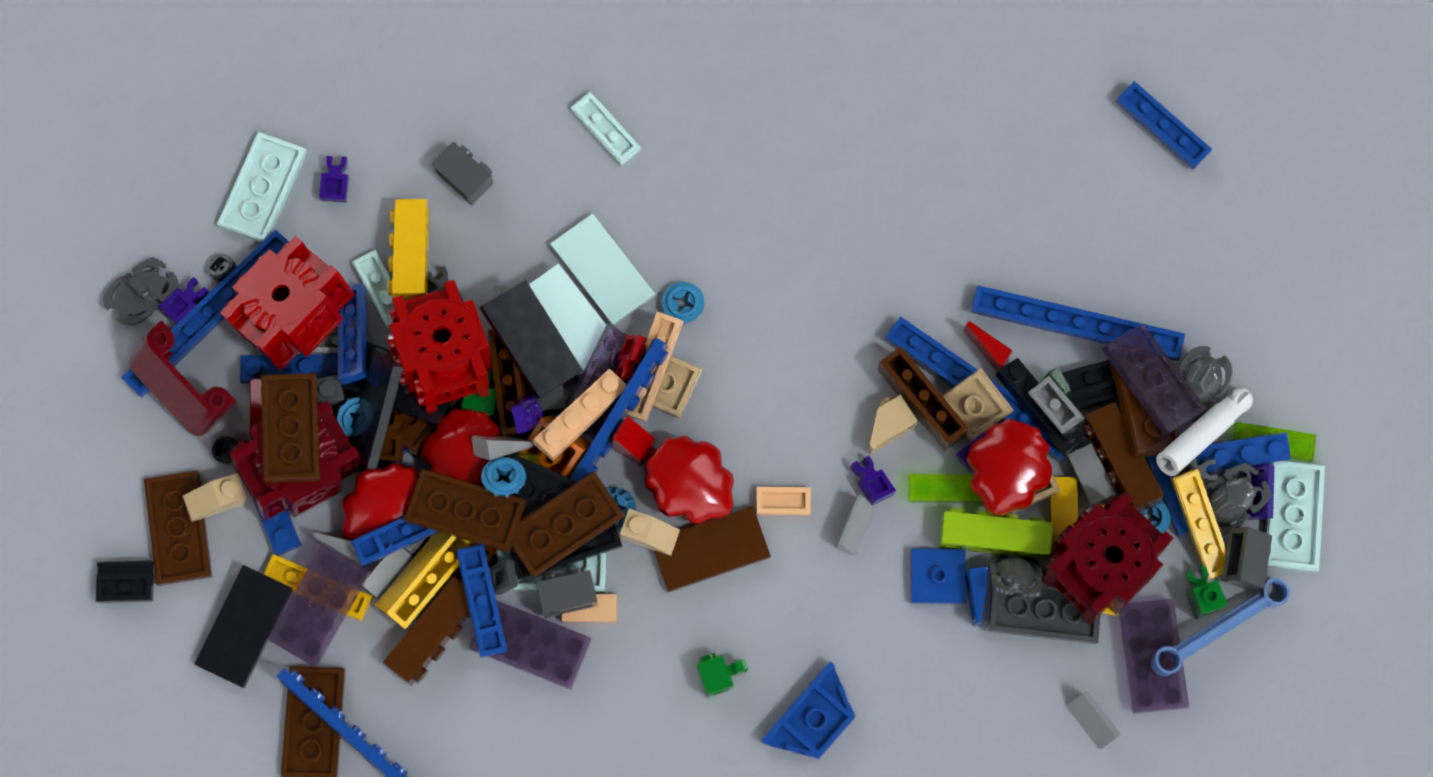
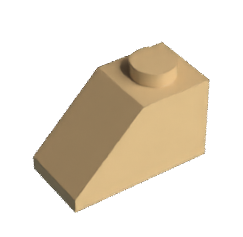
(890, 422)
(215, 497)
(649, 532)

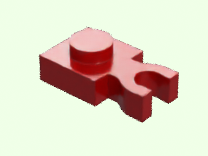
(631, 353)

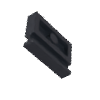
(1091, 384)
(124, 581)

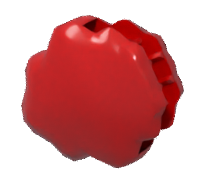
(451, 448)
(1009, 466)
(689, 480)
(378, 499)

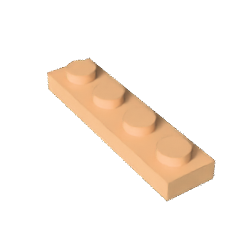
(667, 330)
(580, 415)

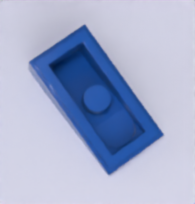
(976, 587)

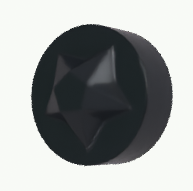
(221, 267)
(222, 448)

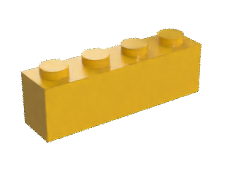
(409, 248)
(422, 578)

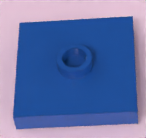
(938, 576)

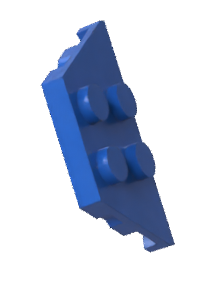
(813, 718)

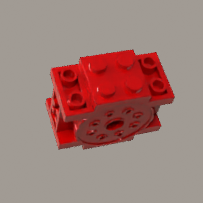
(287, 303)
(436, 328)

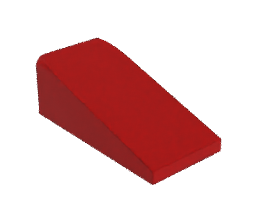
(991, 348)

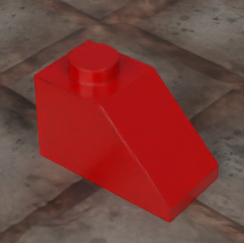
(634, 442)

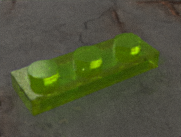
(1300, 443)
(941, 488)

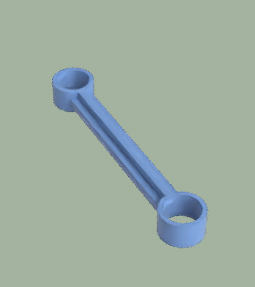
(1220, 627)

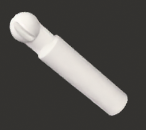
(1204, 431)

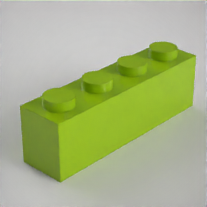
(996, 534)

